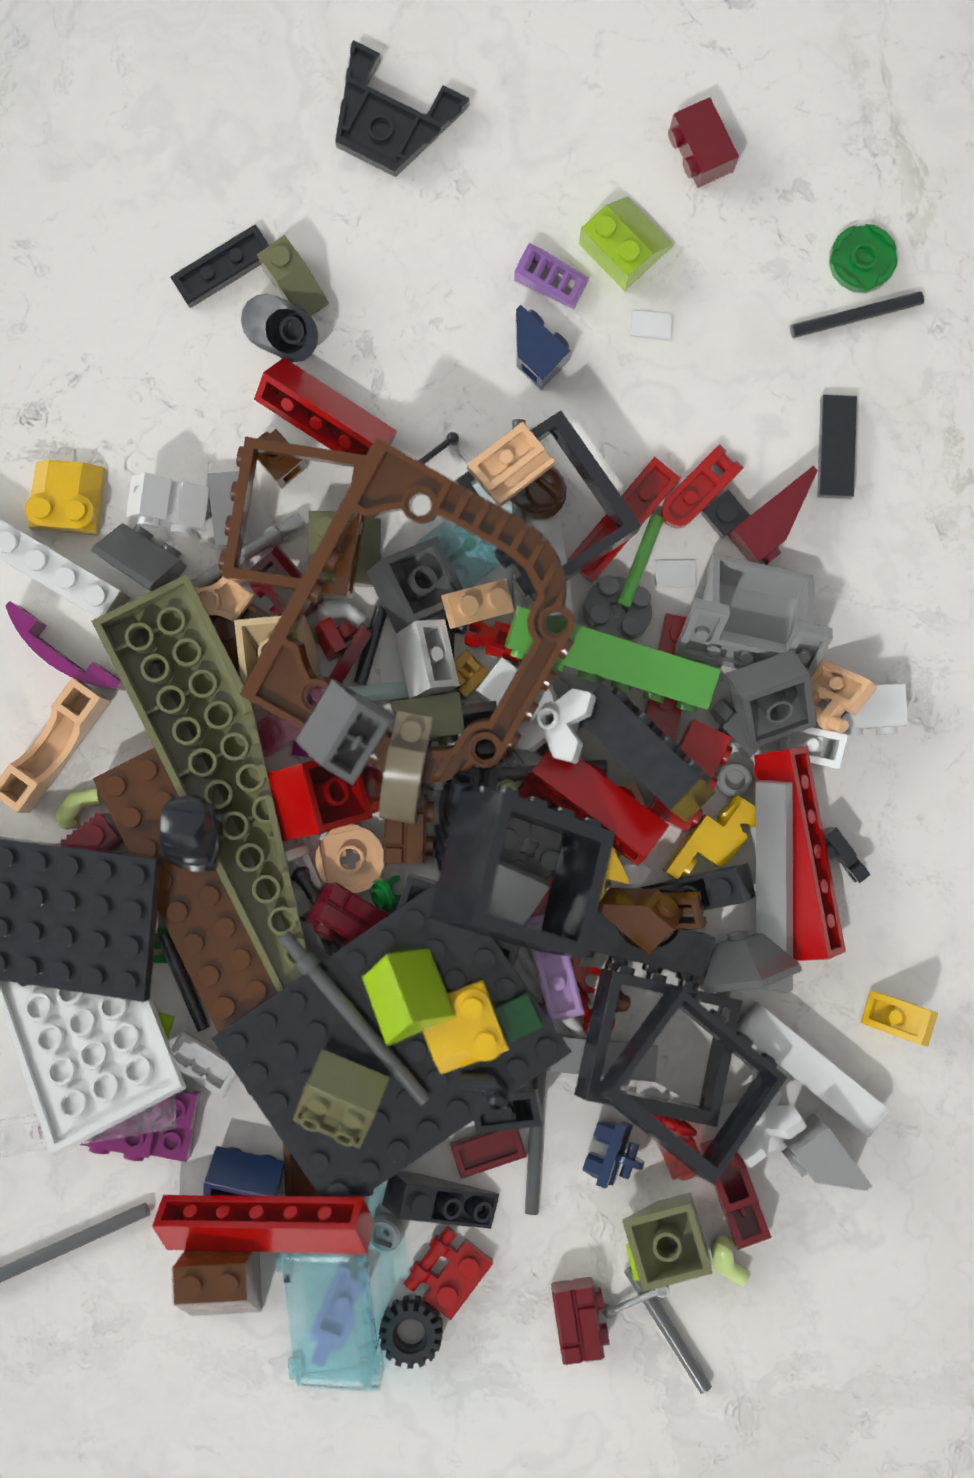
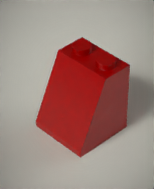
(315, 800)

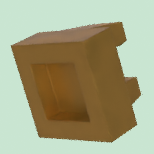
(469, 672)

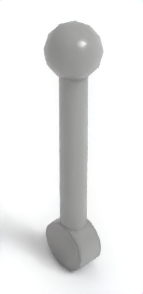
(611, 1310)

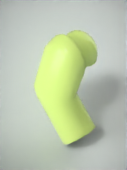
(724, 1261)

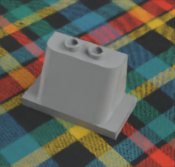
(753, 615)

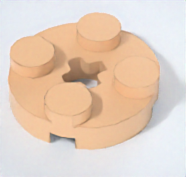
(334, 847)

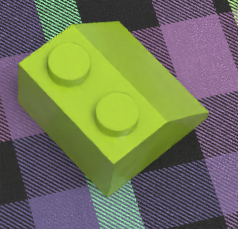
(623, 241)

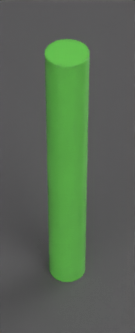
(640, 560)

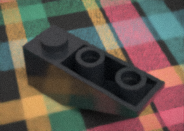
(718, 886)
(439, 1201)

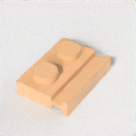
(510, 464)

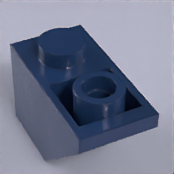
(538, 351)

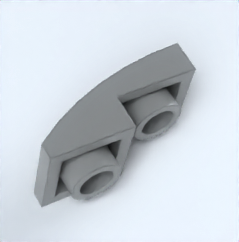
(221, 504)

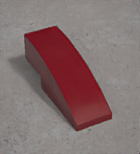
(740, 1203)

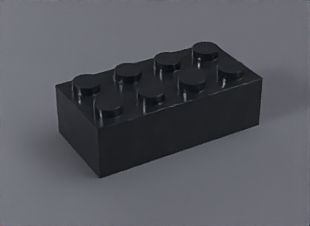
(651, 759)

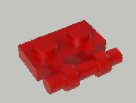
(458, 1277)

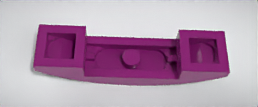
(31, 628)

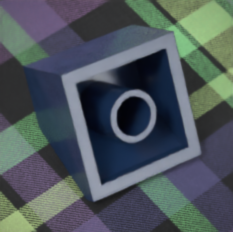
(243, 1174)

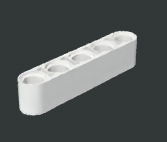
(813, 1069)

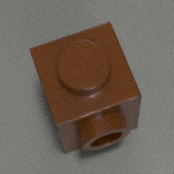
(280, 468)

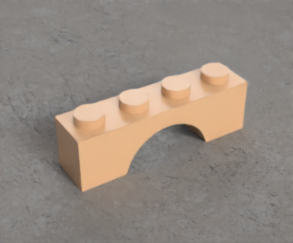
(70, 721)

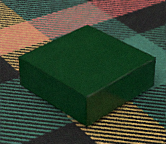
(518, 1017)

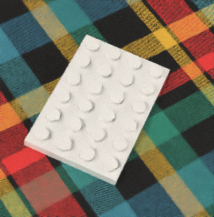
(87, 1059)

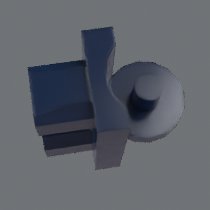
(606, 1168)

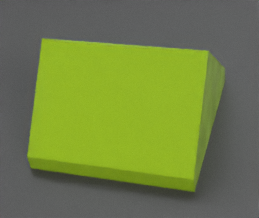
(407, 994)

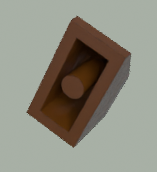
(641, 914)

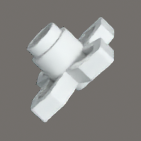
(557, 723)
(770, 1130)

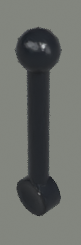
(451, 439)

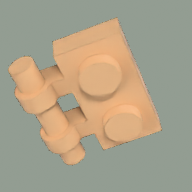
(842, 691)

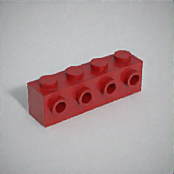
(320, 410)
(592, 795)

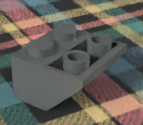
(344, 731)

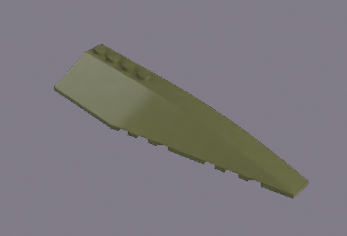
(210, 749)

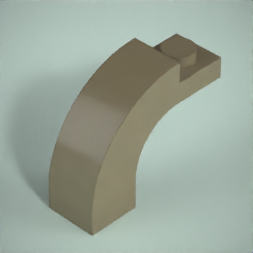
(405, 767)

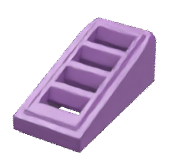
(556, 266)

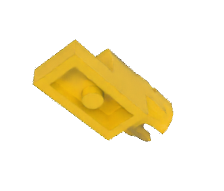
(713, 839)

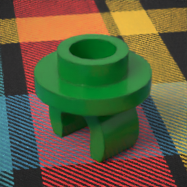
(383, 895)

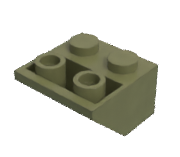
(340, 1099)

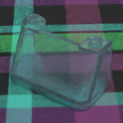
(331, 1321)

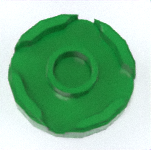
(863, 258)

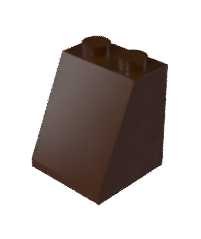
(217, 1282)

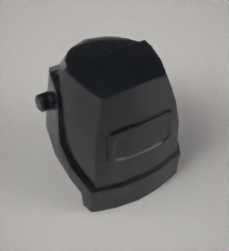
(191, 833)

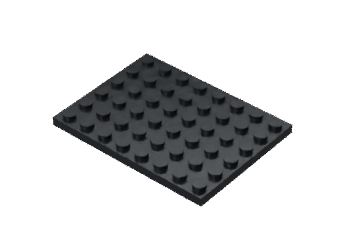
(284, 1035)

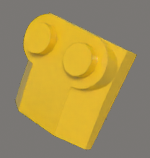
(66, 497)
(470, 1035)

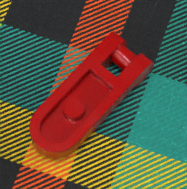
(699, 489)

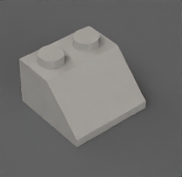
(823, 1157)

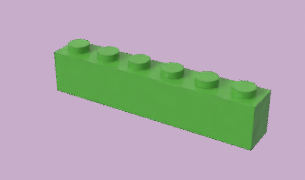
(624, 663)

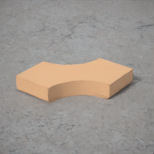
(225, 599)

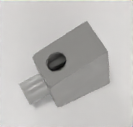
(515, 893)

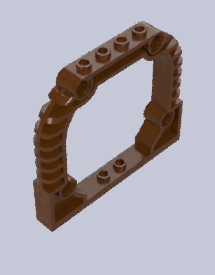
(388, 484)

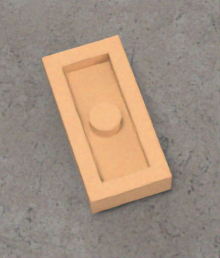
(477, 603)

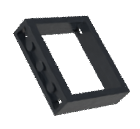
(599, 485)
(599, 1036)
(744, 1115)

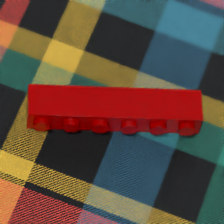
(815, 908)
(264, 1224)

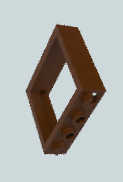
(236, 523)

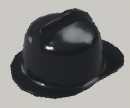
(279, 327)

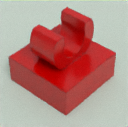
(333, 638)

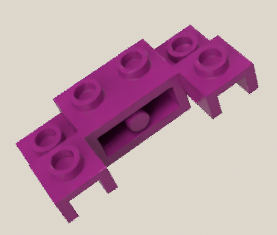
(168, 1144)

